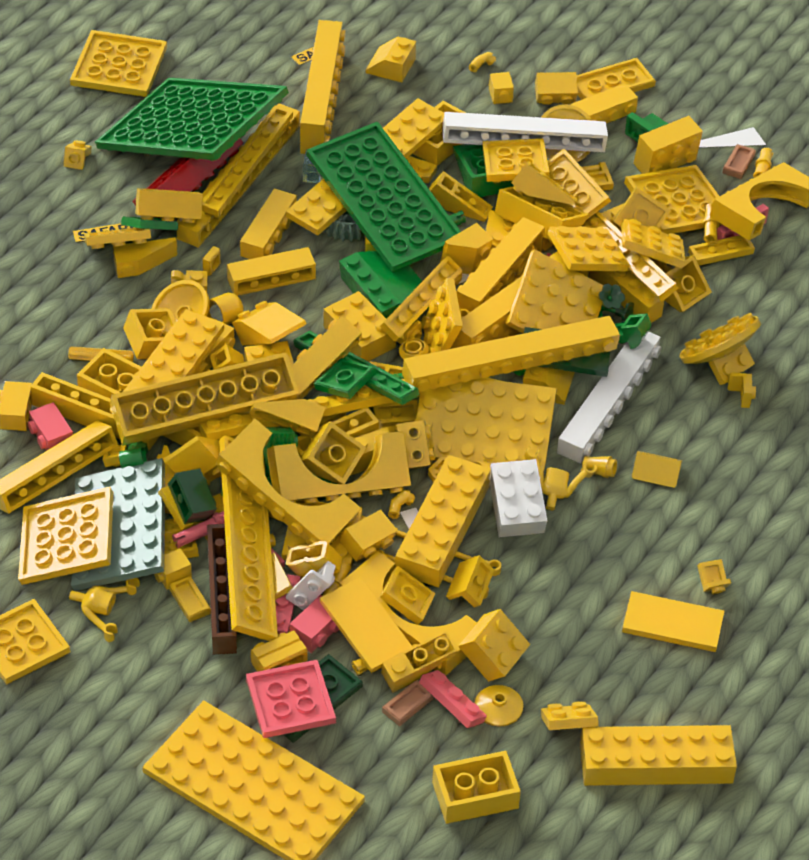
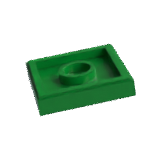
(156, 223)
(345, 378)

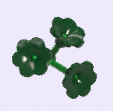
(611, 301)

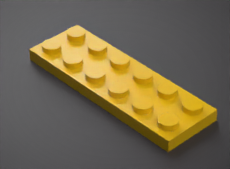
(179, 350)

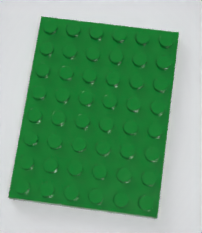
(192, 118)

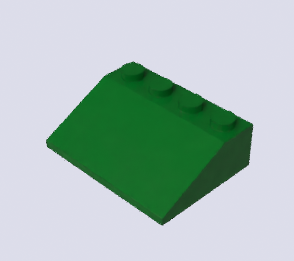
(473, 172)
(376, 282)

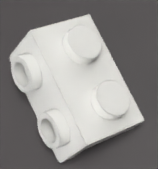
(311, 586)

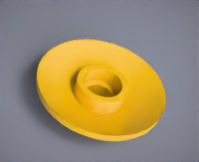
(503, 712)

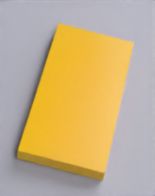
(628, 72)
(673, 621)
(364, 623)

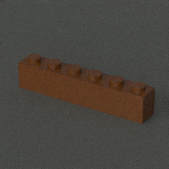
(223, 636)

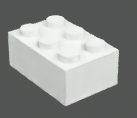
(517, 498)

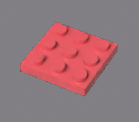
(290, 699)

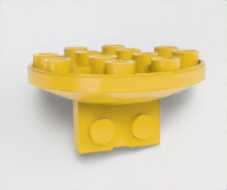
(723, 347)

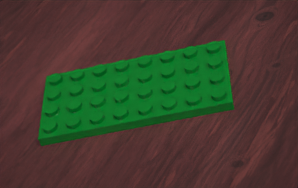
(384, 195)

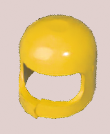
(229, 305)

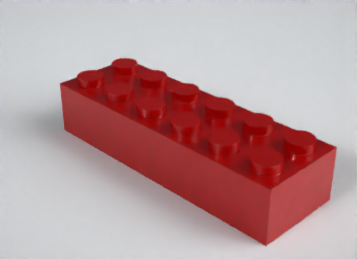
(189, 172)

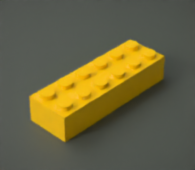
(502, 265)
(443, 520)
(657, 755)

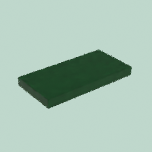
(595, 364)
(339, 684)

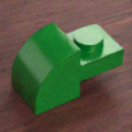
(634, 329)

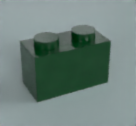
(192, 496)

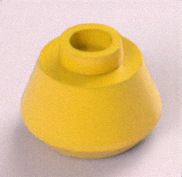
(412, 348)

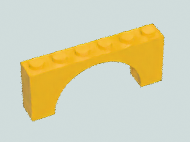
(735, 206)
(244, 465)
(385, 472)
(376, 574)

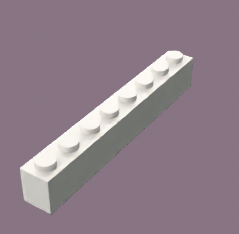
(557, 133)
(607, 399)

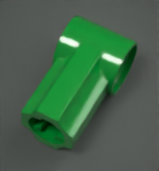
(134, 455)

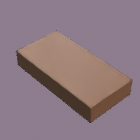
(739, 161)
(407, 703)

